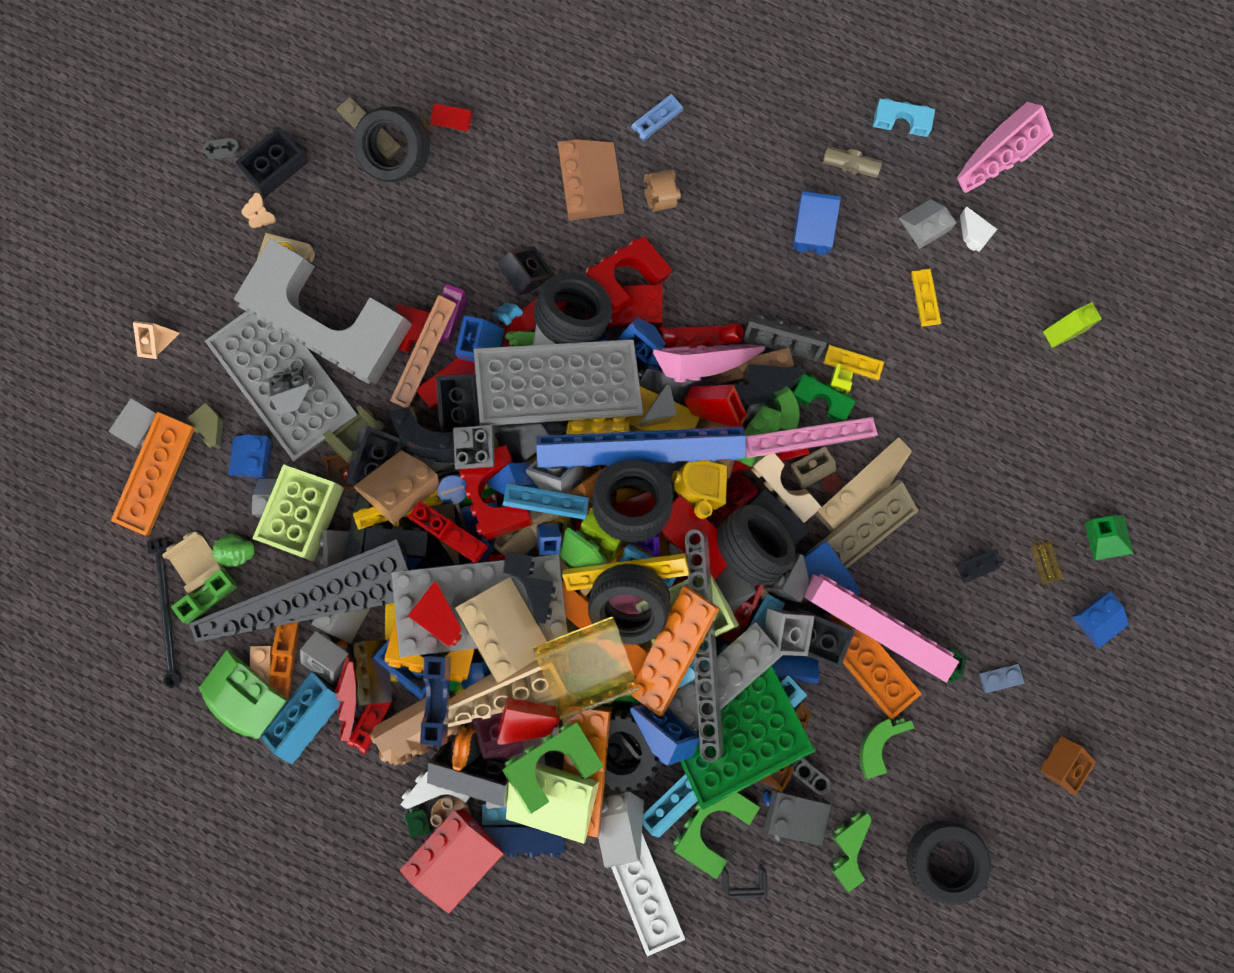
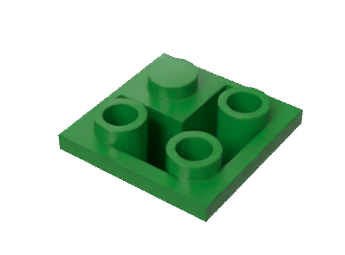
(1108, 537)

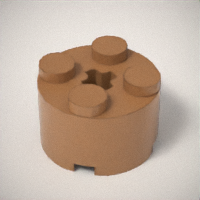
(661, 190)

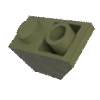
(208, 424)

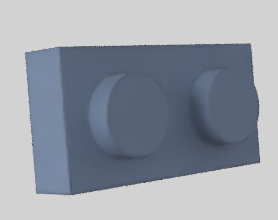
(1001, 678)

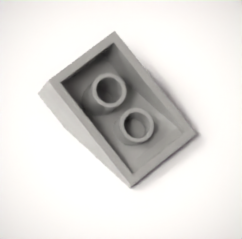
(621, 829)

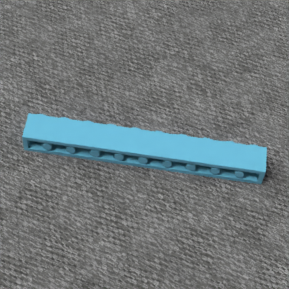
(681, 795)

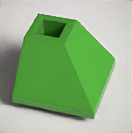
(578, 552)

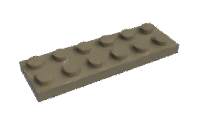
(871, 524)

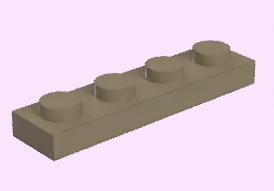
(353, 113)

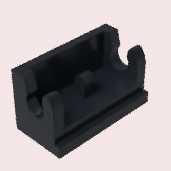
(979, 566)

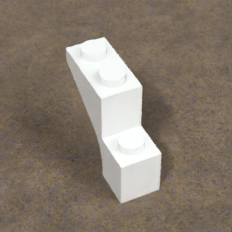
(425, 791)

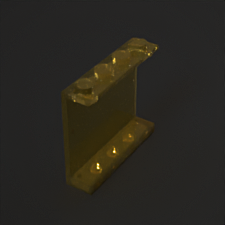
(586, 668)

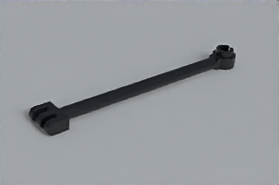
(164, 603)

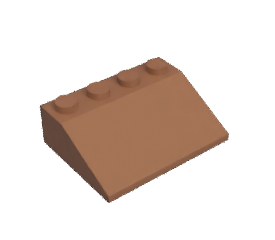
(590, 179)

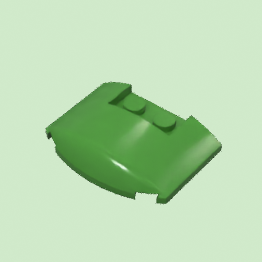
(240, 697)

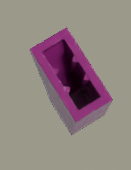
(458, 296)

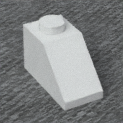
(975, 230)

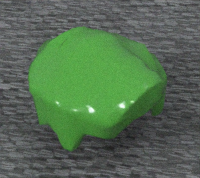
(232, 550)

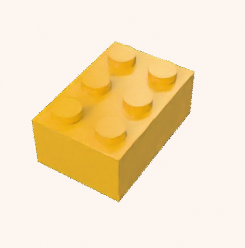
(599, 425)

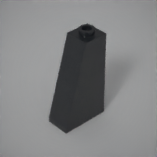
(653, 379)

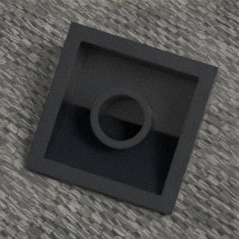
(525, 269)

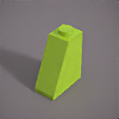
(1072, 325)

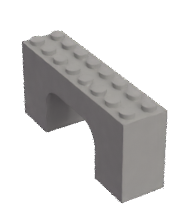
(273, 295)

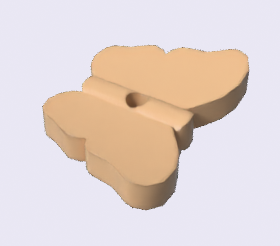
(256, 206)

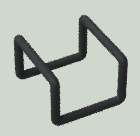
(762, 886)

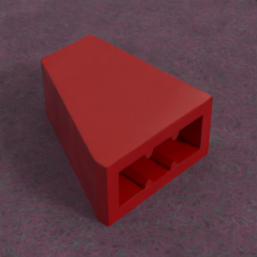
(716, 404)
(436, 616)
(526, 721)

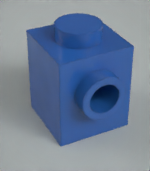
(548, 539)

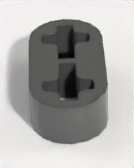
(221, 148)

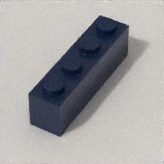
(526, 840)

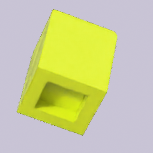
(841, 379)

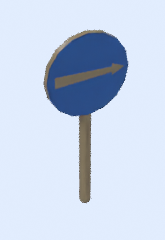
(452, 491)

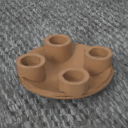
(444, 808)

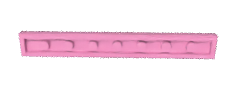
(809, 437)

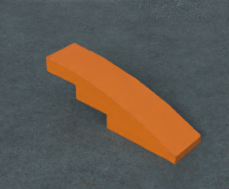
(283, 657)

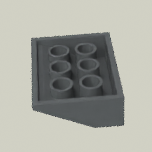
(779, 336)

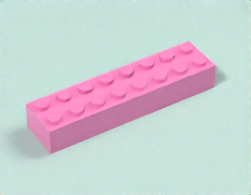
(881, 626)

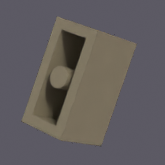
(813, 467)

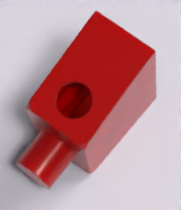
(417, 319)

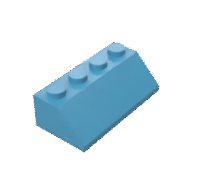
(301, 718)

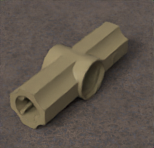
(852, 161)

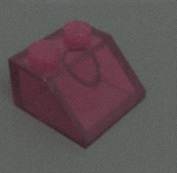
(487, 737)

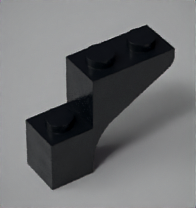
(537, 590)

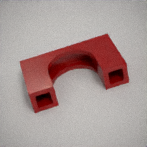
(637, 255)
(493, 521)

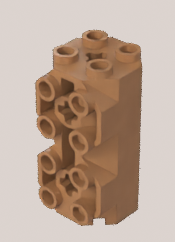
(400, 735)

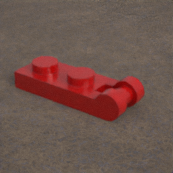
(371, 717)

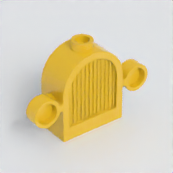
(702, 485)

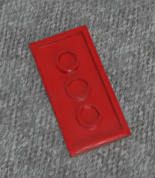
(681, 522)

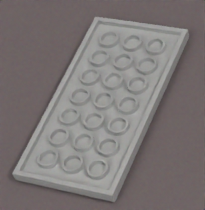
(257, 351)
(557, 382)
(459, 585)

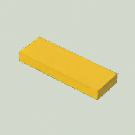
(926, 297)
(854, 362)

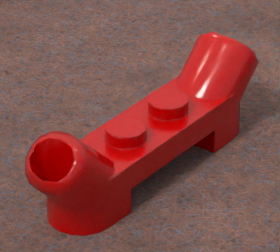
(720, 335)

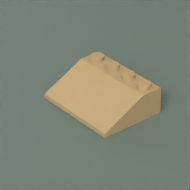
(502, 628)

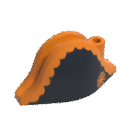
(465, 748)

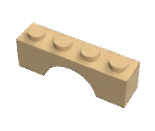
(800, 502)

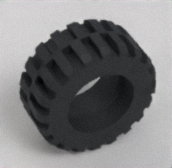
(629, 777)

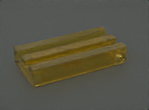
(1048, 545)

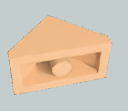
(152, 338)

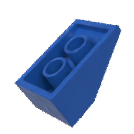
(825, 562)
(411, 680)
(666, 735)

